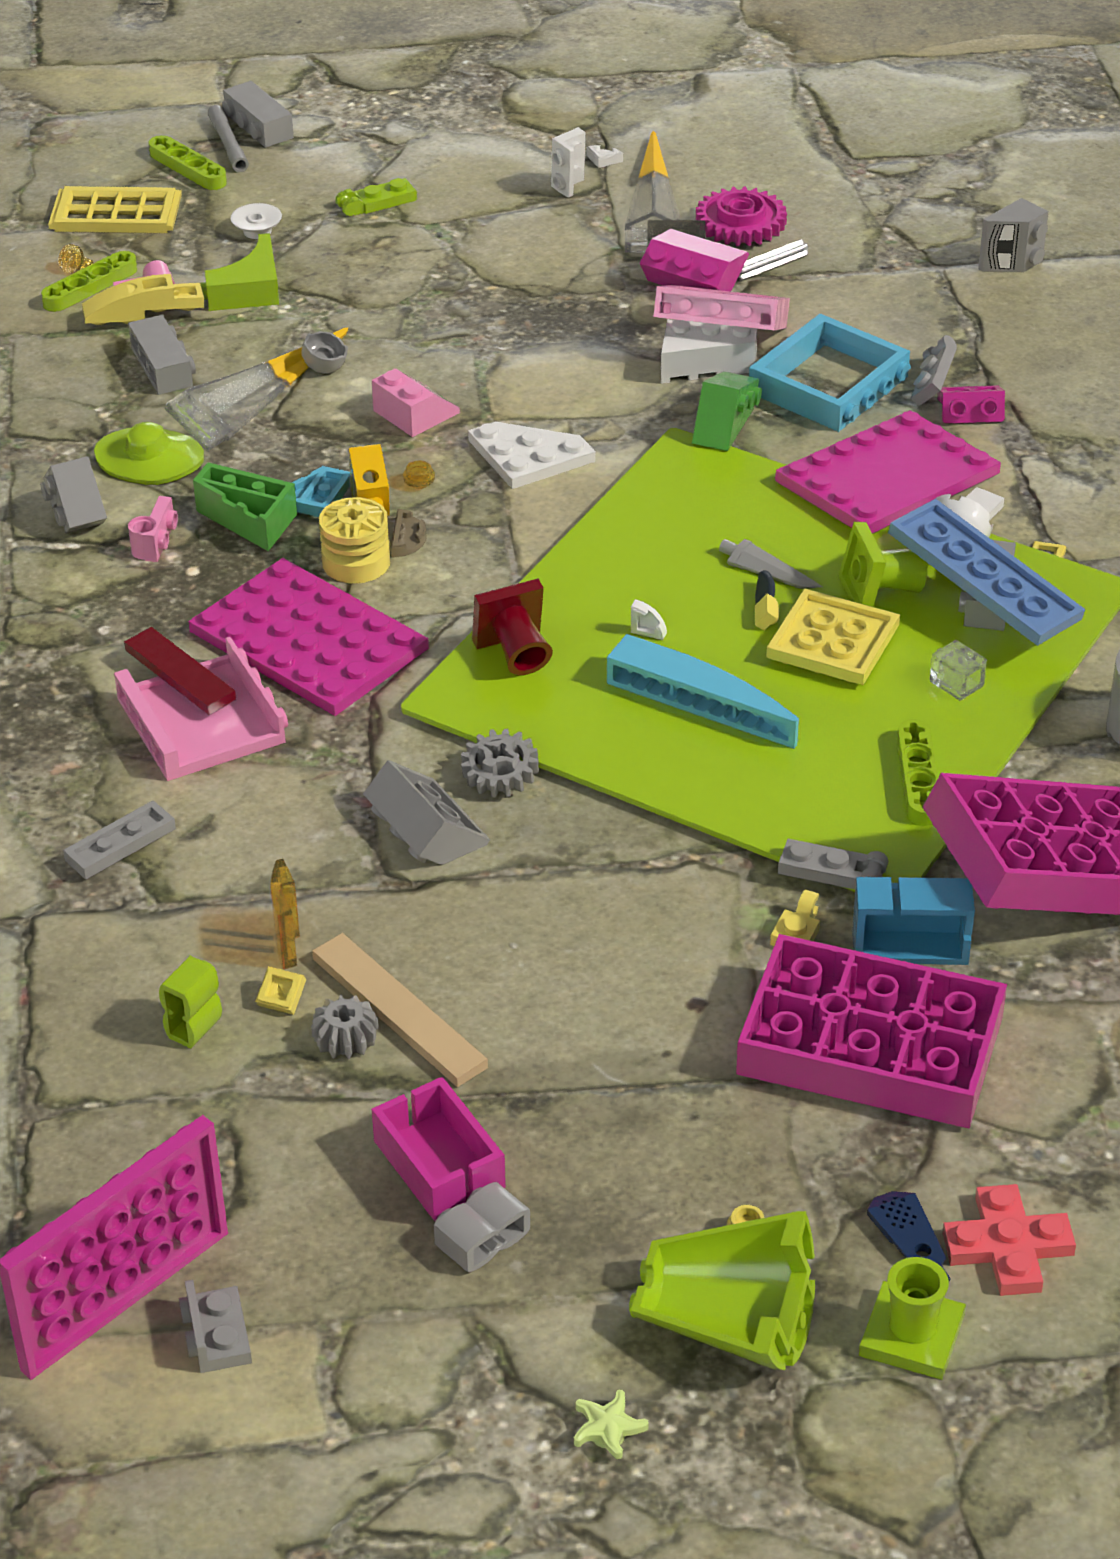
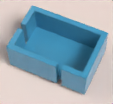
(914, 919)

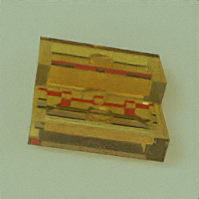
(284, 913)

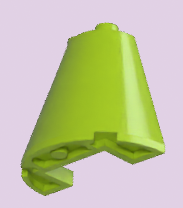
(734, 1287)

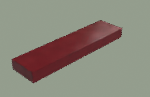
(180, 670)

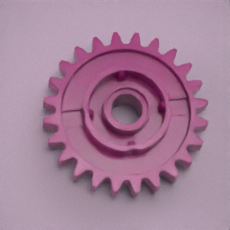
(742, 216)

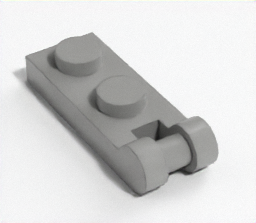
(934, 369)
(829, 864)

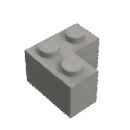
(73, 495)

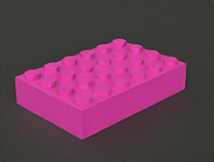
(1032, 841)
(872, 1030)

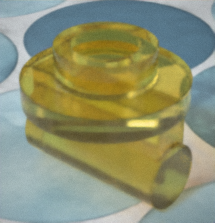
(72, 259)

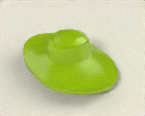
(148, 454)

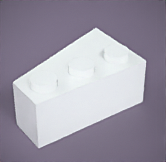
(706, 348)

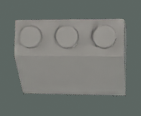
(423, 815)

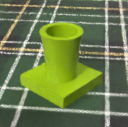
(868, 568)
(912, 1319)

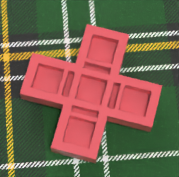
(1009, 1239)

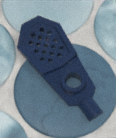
(906, 1225)

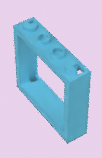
(818, 406)

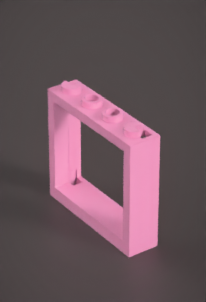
(721, 307)

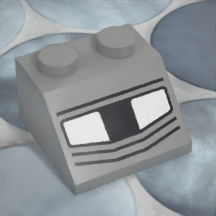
(1013, 238)

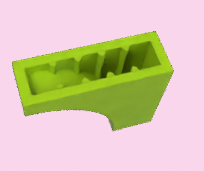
(245, 282)

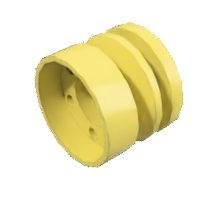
(354, 540)

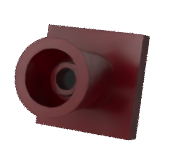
(514, 620)

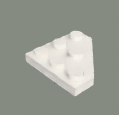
(529, 453)

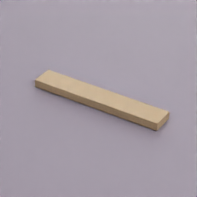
(400, 1010)

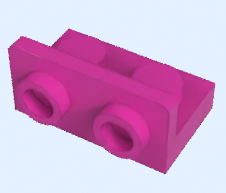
(972, 404)

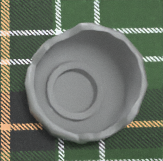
(324, 352)

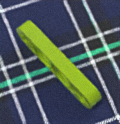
(187, 162)
(89, 281)
(916, 771)

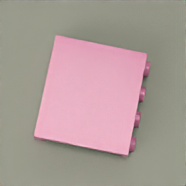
(186, 737)

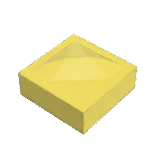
(280, 990)

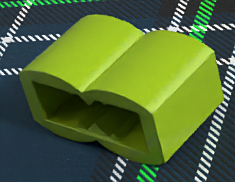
(190, 1001)

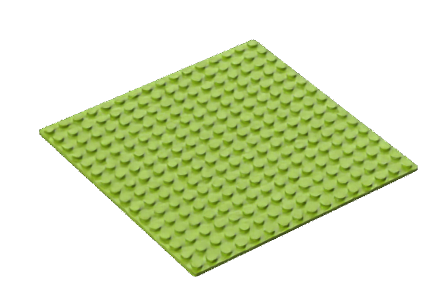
(843, 782)

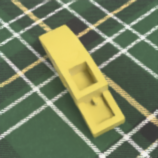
(130, 299)

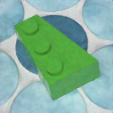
(724, 409)
(245, 502)

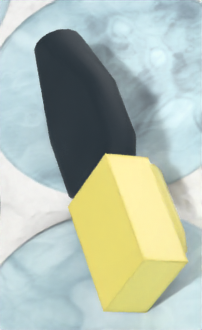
(765, 604)

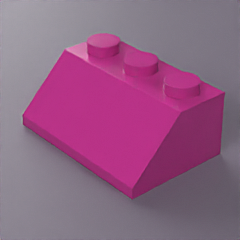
(692, 262)

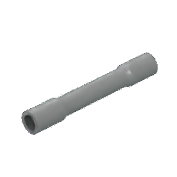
(234, 152)

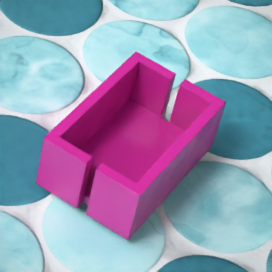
(442, 1152)

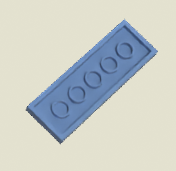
(986, 571)

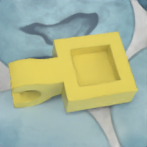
(799, 923)

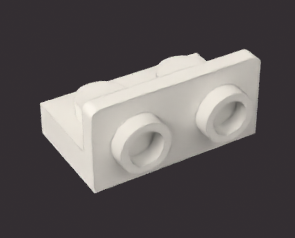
(568, 161)

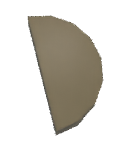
(408, 534)

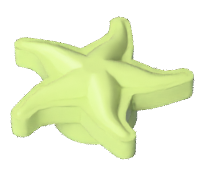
(608, 1424)

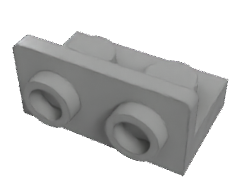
(217, 1326)

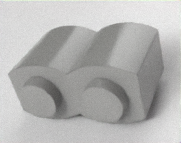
(481, 1226)

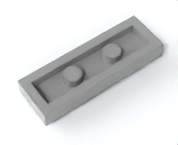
(119, 839)

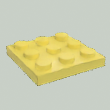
(833, 636)

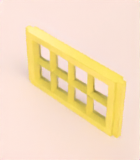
(64, 206)

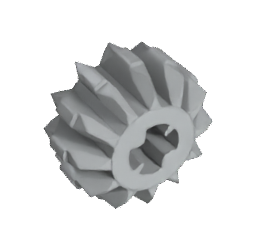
(344, 1026)

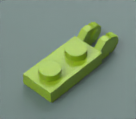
(376, 197)

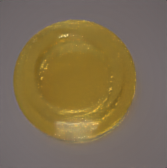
(419, 474)

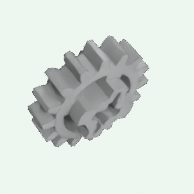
(500, 762)

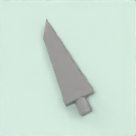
(754, 559)

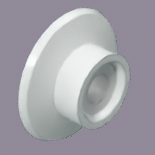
(256, 219)

